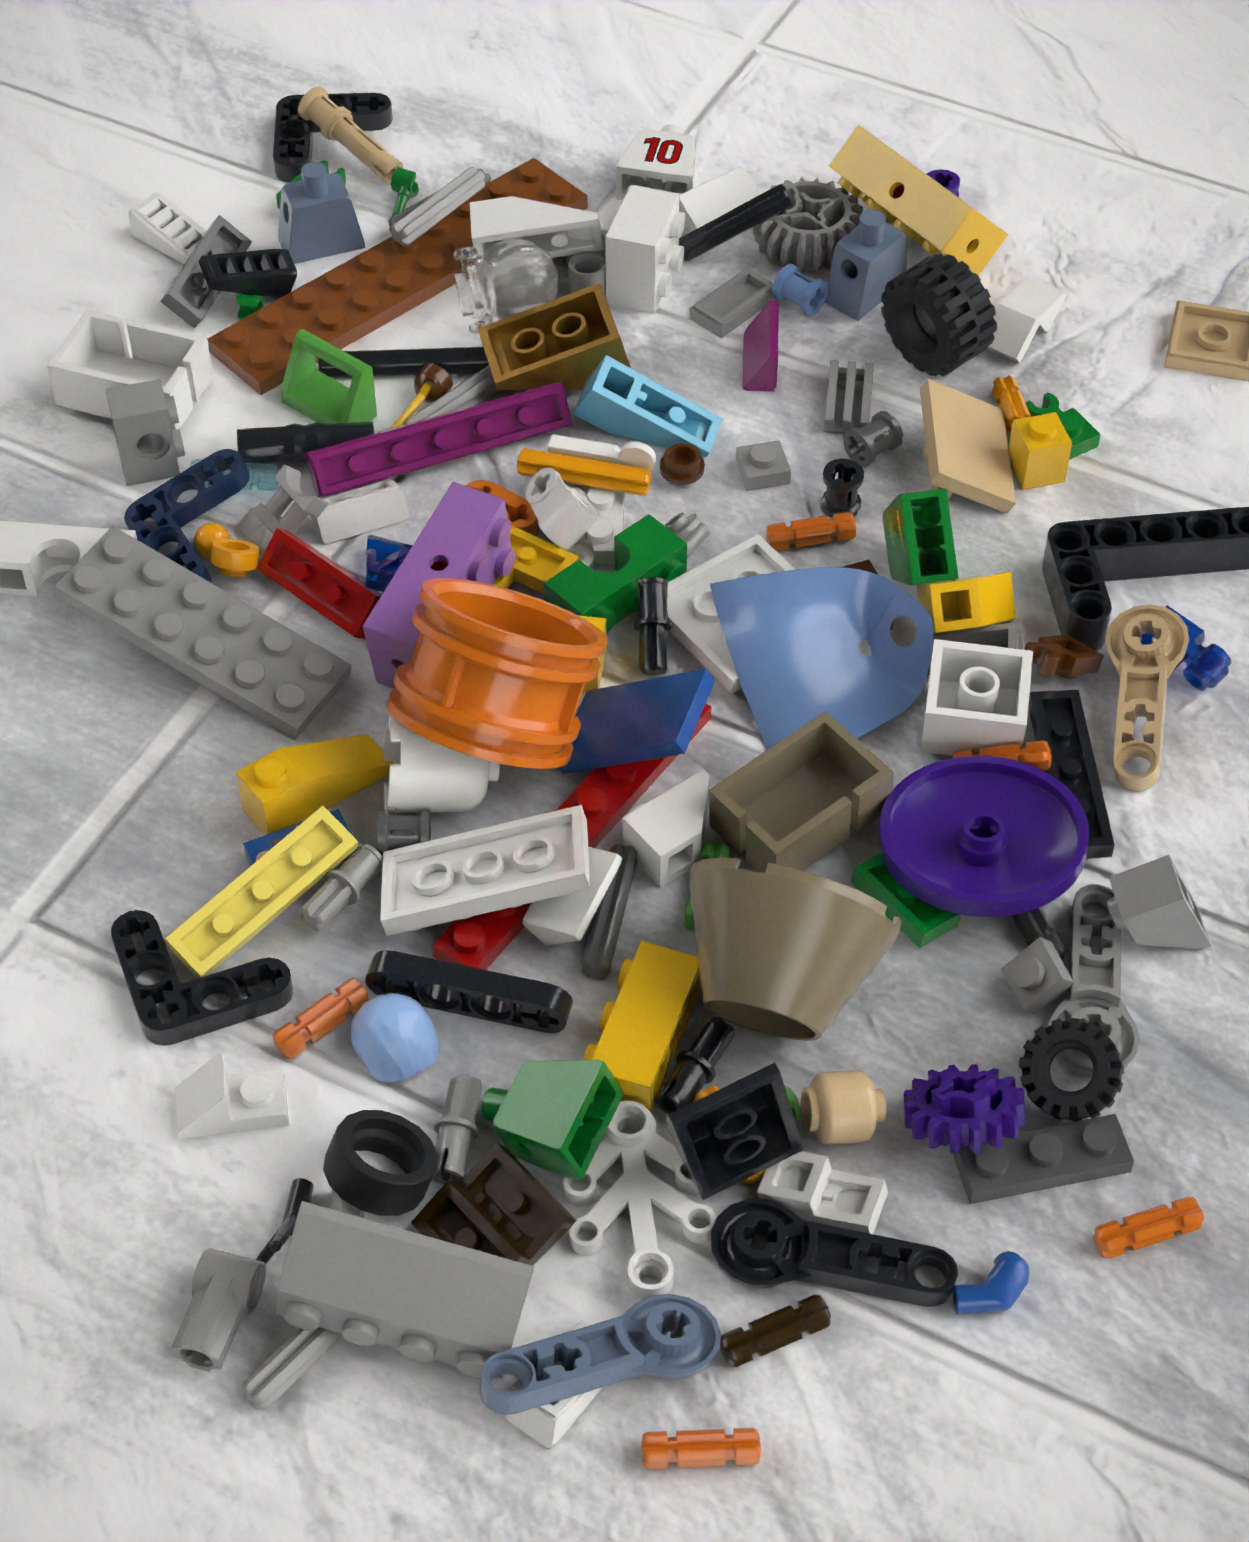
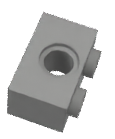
(144, 431)

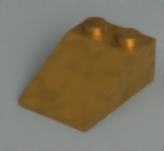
(553, 342)

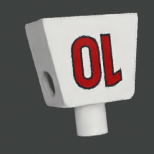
(658, 161)

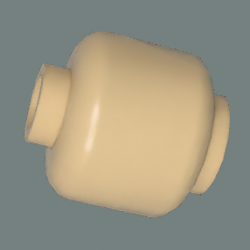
(842, 1107)

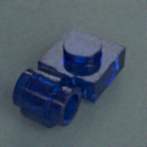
(1204, 665)

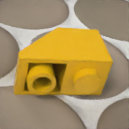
(968, 601)

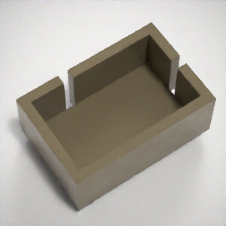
(800, 797)

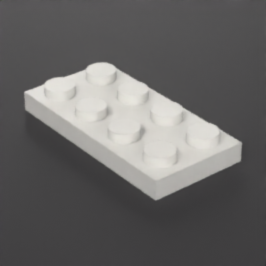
(485, 870)

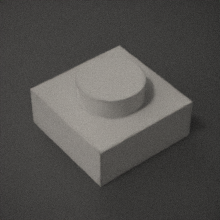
(763, 465)
(1037, 976)

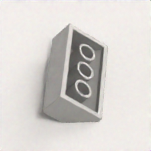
(400, 1289)

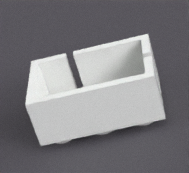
(98, 359)

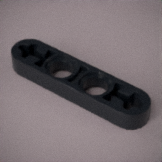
(471, 991)

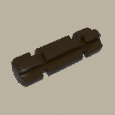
(775, 1330)

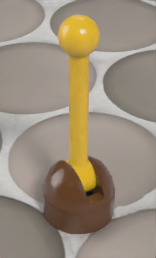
(429, 385)

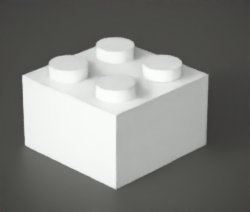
(643, 248)
(975, 697)

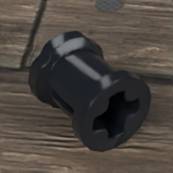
(843, 488)

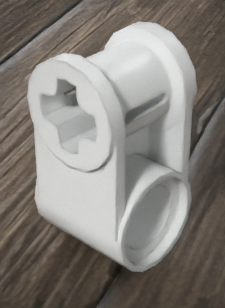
(561, 510)

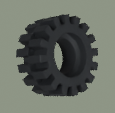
(1064, 1036)

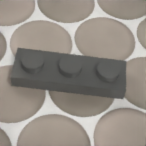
(189, 292)
(1045, 1159)

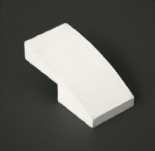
(823, 1194)

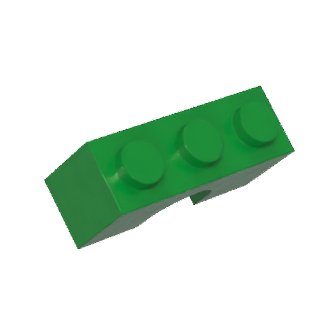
(639, 553)

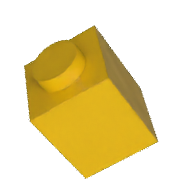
(1039, 451)

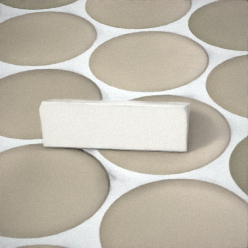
(716, 197)
(361, 511)
(568, 916)

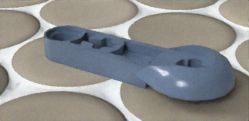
(606, 1354)

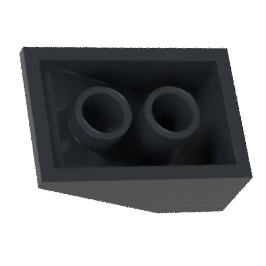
(736, 1131)

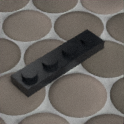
(1062, 724)

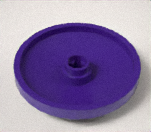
(983, 836)

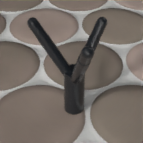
(300, 1191)

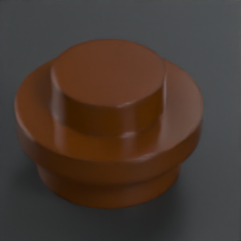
(682, 464)

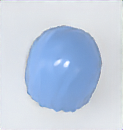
(394, 1037)

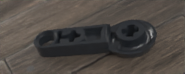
(822, 1255)

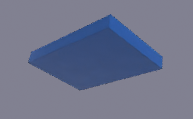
(639, 720)

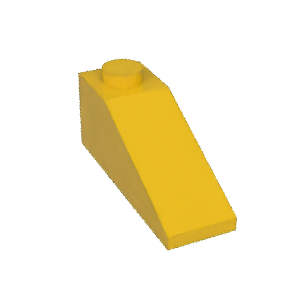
(302, 778)

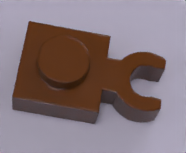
(1064, 656)

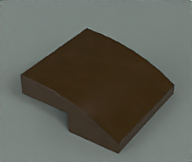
(496, 1210)

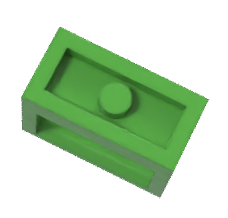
(320, 395)

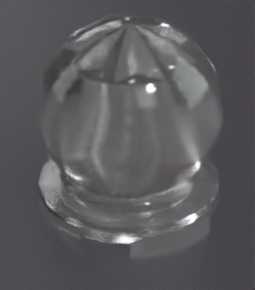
(503, 280)

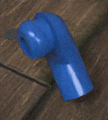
(999, 1289)

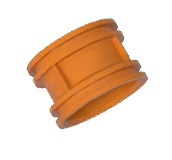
(496, 673)

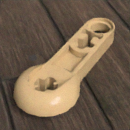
(1143, 684)

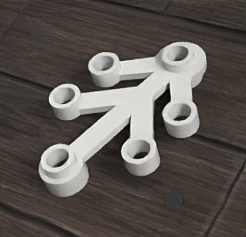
(637, 1190)

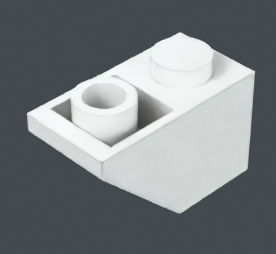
(670, 829)

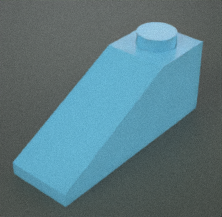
(644, 410)

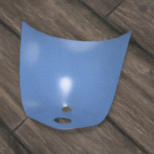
(800, 652)

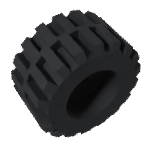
(938, 314)

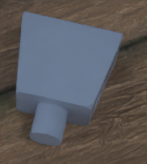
(317, 216)
(865, 264)

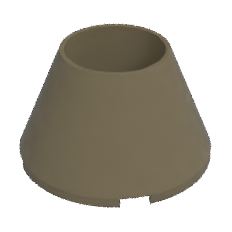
(783, 945)

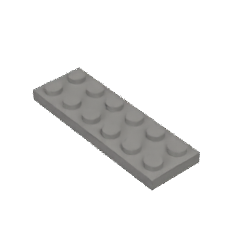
(203, 632)

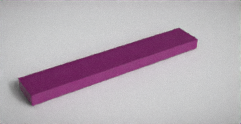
(438, 439)

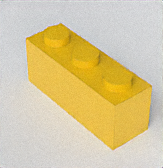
(647, 1019)

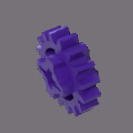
(964, 1108)

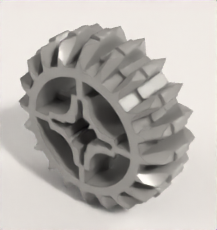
(811, 226)

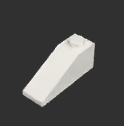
(551, 226)

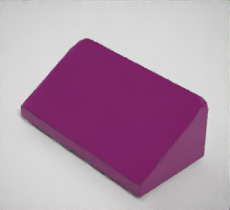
(761, 350)

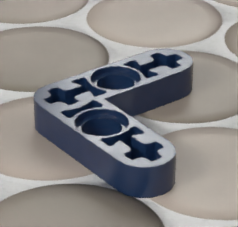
(171, 515)

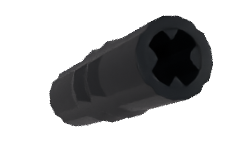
(291, 442)

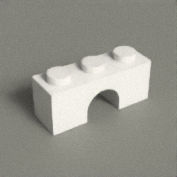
(39, 550)

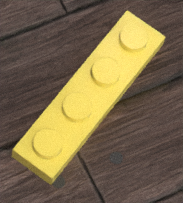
(261, 893)

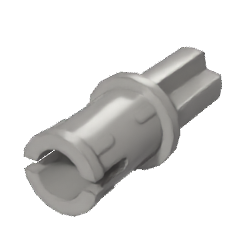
(342, 886)
(457, 1127)

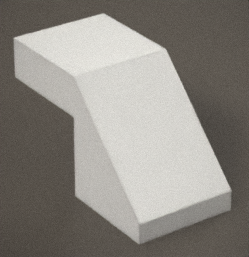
(1022, 312)

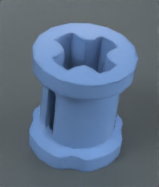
(800, 290)

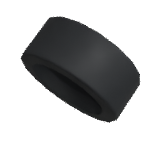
(371, 1188)

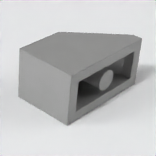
(1157, 906)

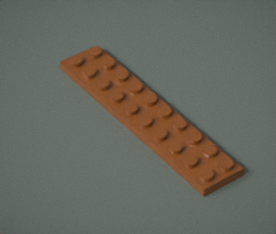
(372, 285)

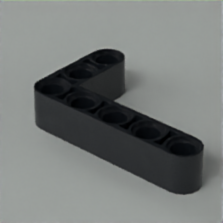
(1134, 547)

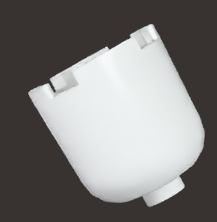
(431, 775)

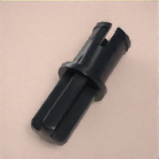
(653, 625)
(695, 1066)

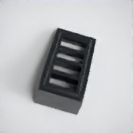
(250, 272)

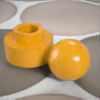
(231, 555)

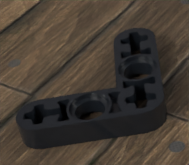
(368, 111)
(186, 999)

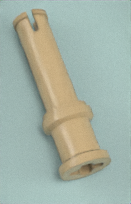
(338, 125)

